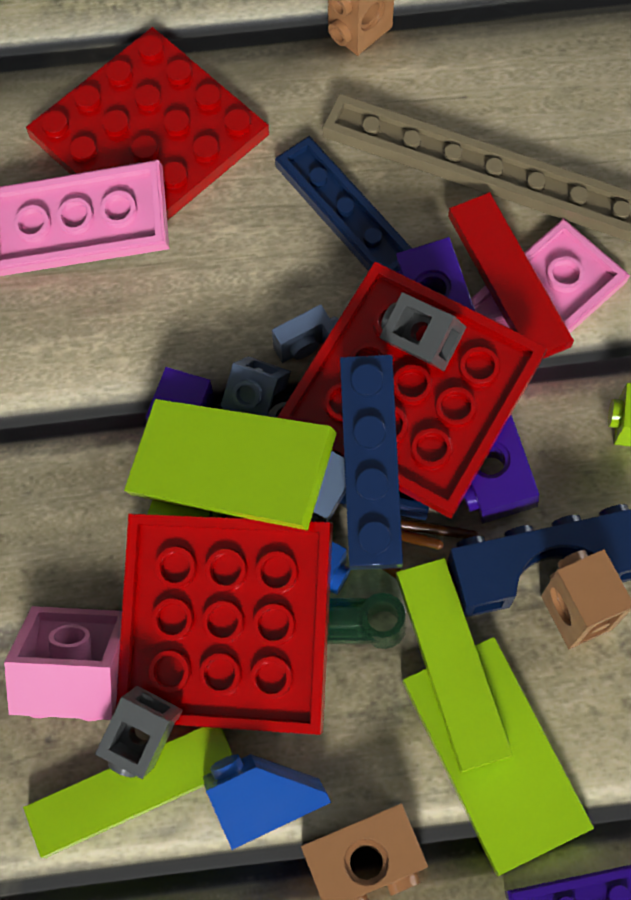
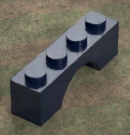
(371, 462)
(490, 570)

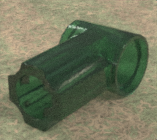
(351, 621)

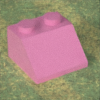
(65, 664)

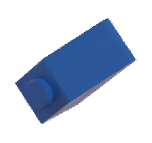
(259, 796)

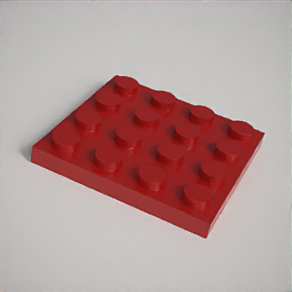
(151, 108)
(441, 416)
(228, 620)

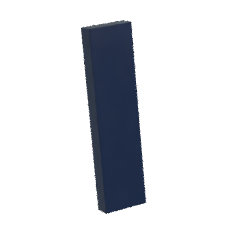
(341, 205)

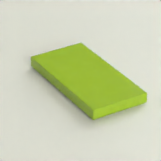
(232, 463)
(515, 803)

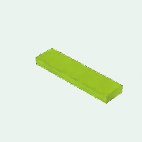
(453, 665)
(114, 799)

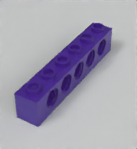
(514, 486)

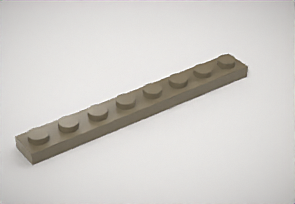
(481, 166)

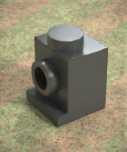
(438, 341)
(120, 744)

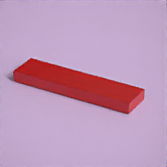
(509, 273)

